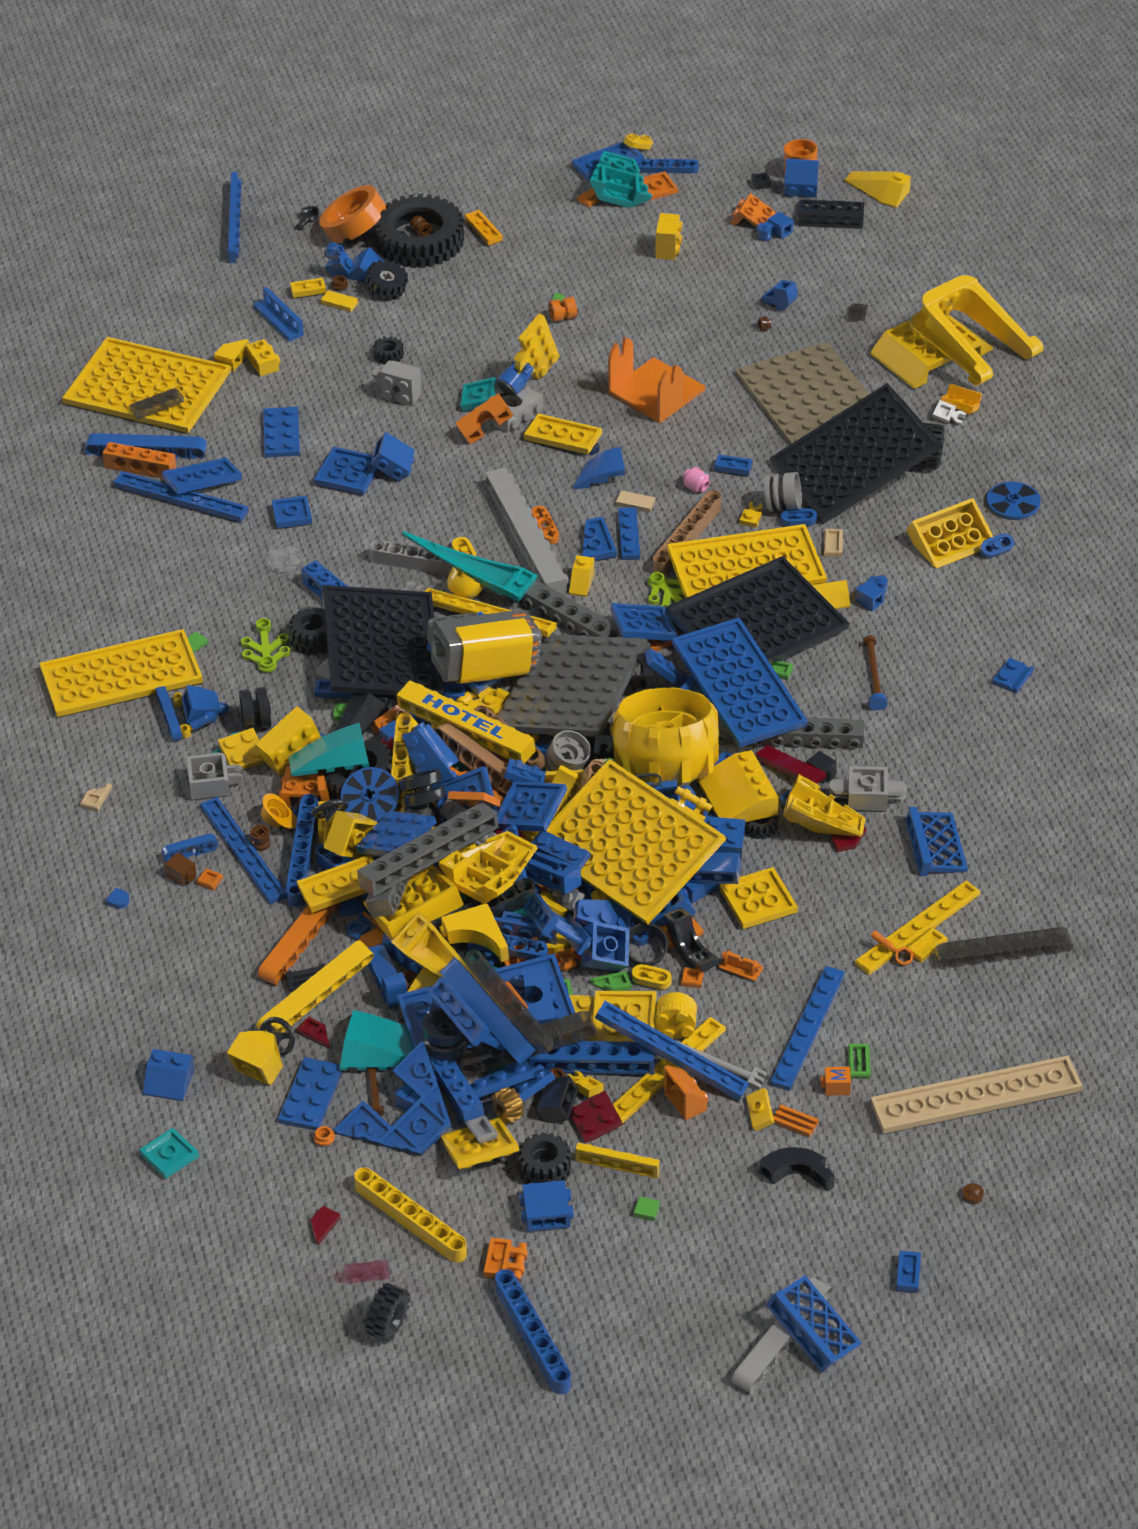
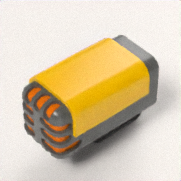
(484, 646)

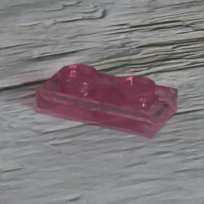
(367, 1271)

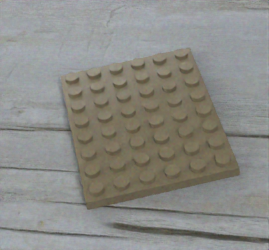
(802, 388)

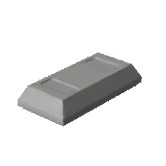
(482, 1129)

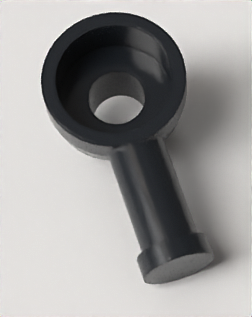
(307, 213)

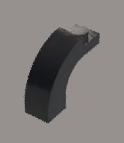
(686, 942)
(796, 1161)

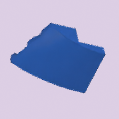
(600, 468)

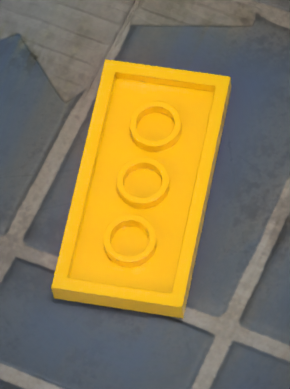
(563, 433)
(333, 885)

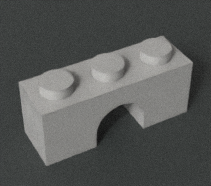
(527, 404)

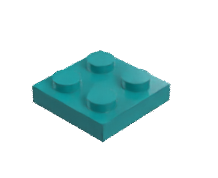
(477, 393)
(169, 1153)

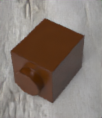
(180, 869)

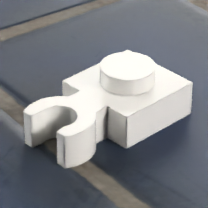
(946, 412)

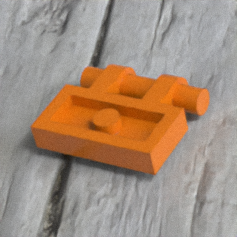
(499, 1254)

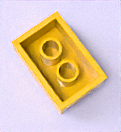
(286, 738)

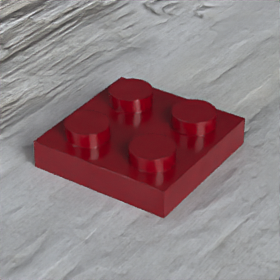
(596, 1117)

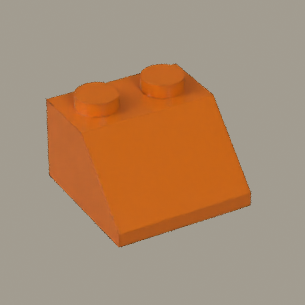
(684, 1092)

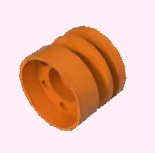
(800, 149)

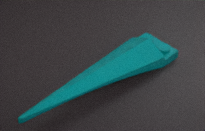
(497, 576)

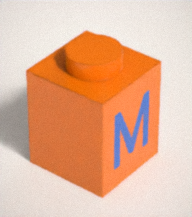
(836, 1081)

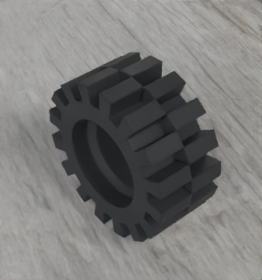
(380, 347)
(762, 830)

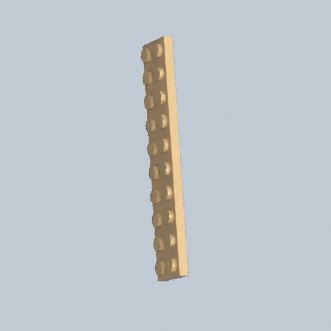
(976, 1094)

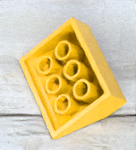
(950, 533)
(740, 789)
(425, 893)

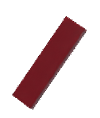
(789, 764)

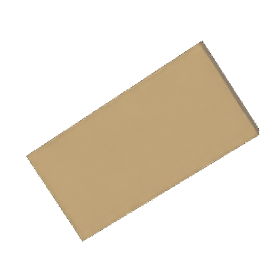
(633, 500)
(833, 543)

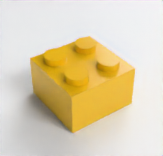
(668, 236)

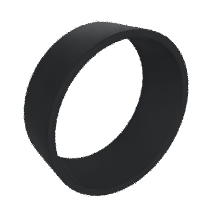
(654, 929)

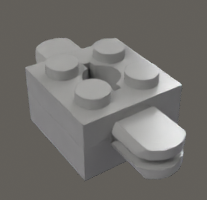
(868, 788)

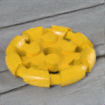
(491, 698)

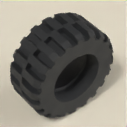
(378, 756)

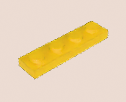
(617, 1160)

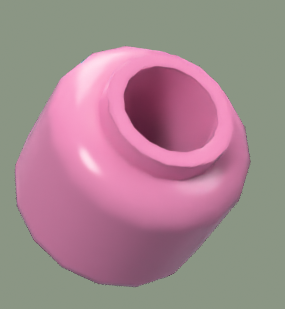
(696, 480)

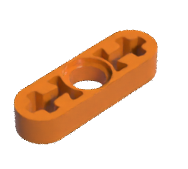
(546, 519)

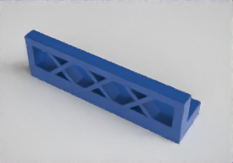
(279, 315)

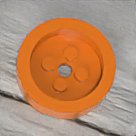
(352, 213)

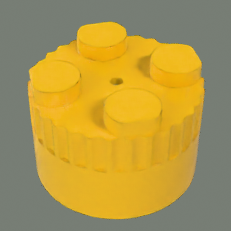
(676, 1015)

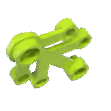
(658, 581)
(266, 663)

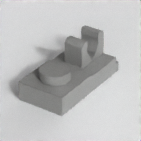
(567, 900)

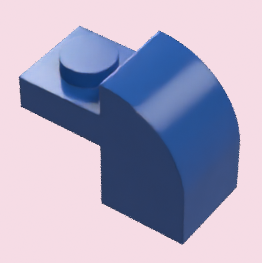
(781, 295)

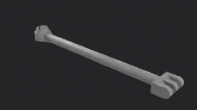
(754, 1079)

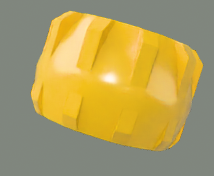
(667, 735)

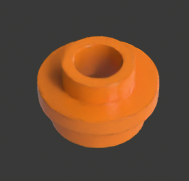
(321, 1132)

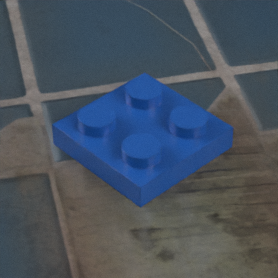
(291, 511)

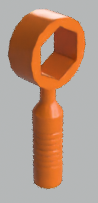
(889, 945)

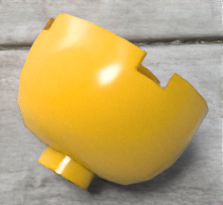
(463, 585)

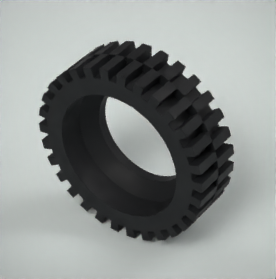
(425, 249)

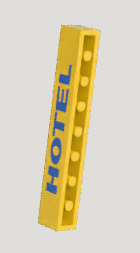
(482, 729)

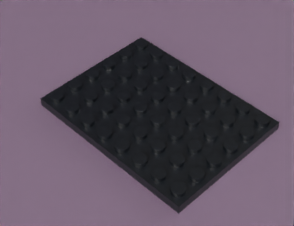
(857, 452)
(773, 604)
(378, 639)

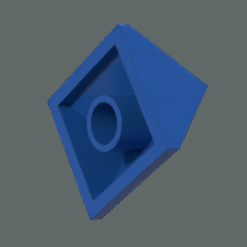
(361, 264)

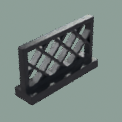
(828, 218)

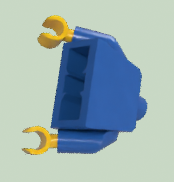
(200, 707)

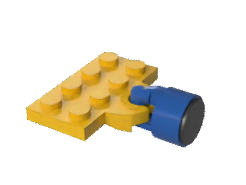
(534, 358)

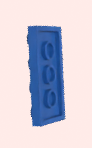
(587, 164)
(281, 432)
(201, 475)
(310, 1094)

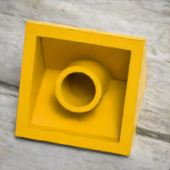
(835, 593)

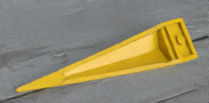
(428, 947)

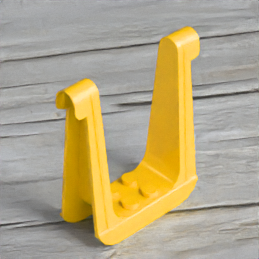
(969, 297)

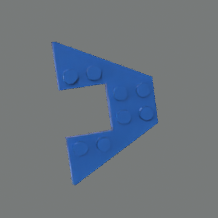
(419, 1125)

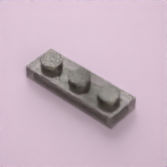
(156, 403)

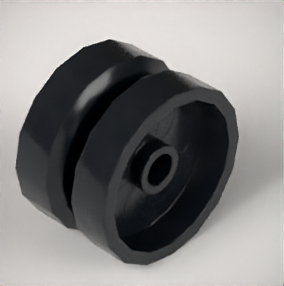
(256, 708)
(423, 787)
(442, 1036)

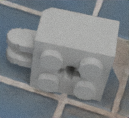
(398, 382)
(211, 776)

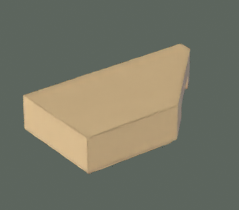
(95, 798)

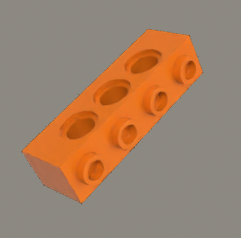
(137, 460)

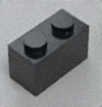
(558, 1100)

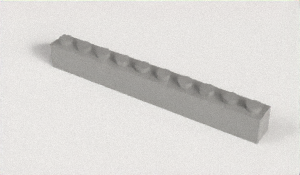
(526, 530)

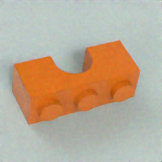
(493, 409)

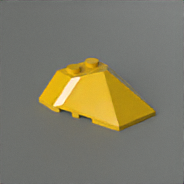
(820, 812)
(489, 867)

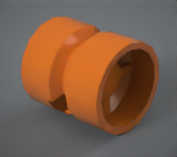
(562, 309)

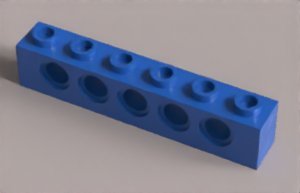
(599, 1058)

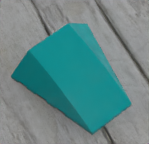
(619, 181)
(331, 751)
(374, 1042)

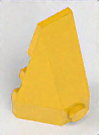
(885, 186)

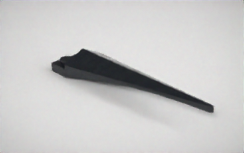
(365, 710)

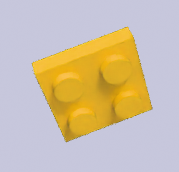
(241, 749)

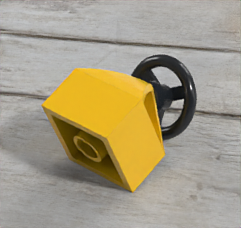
(343, 828)
(258, 1052)

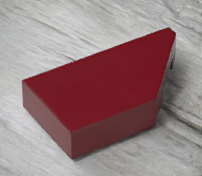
(846, 842)
(314, 1031)
(324, 1222)

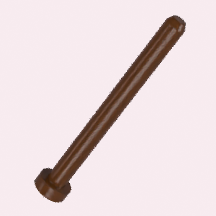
(869, 642)
(374, 1091)

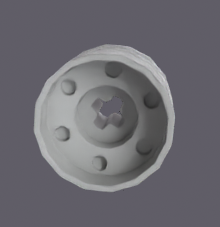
(780, 492)
(568, 750)

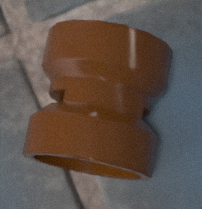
(420, 226)
(260, 837)

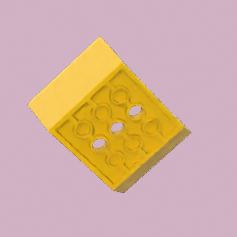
(913, 356)

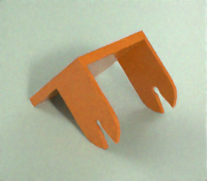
(653, 387)

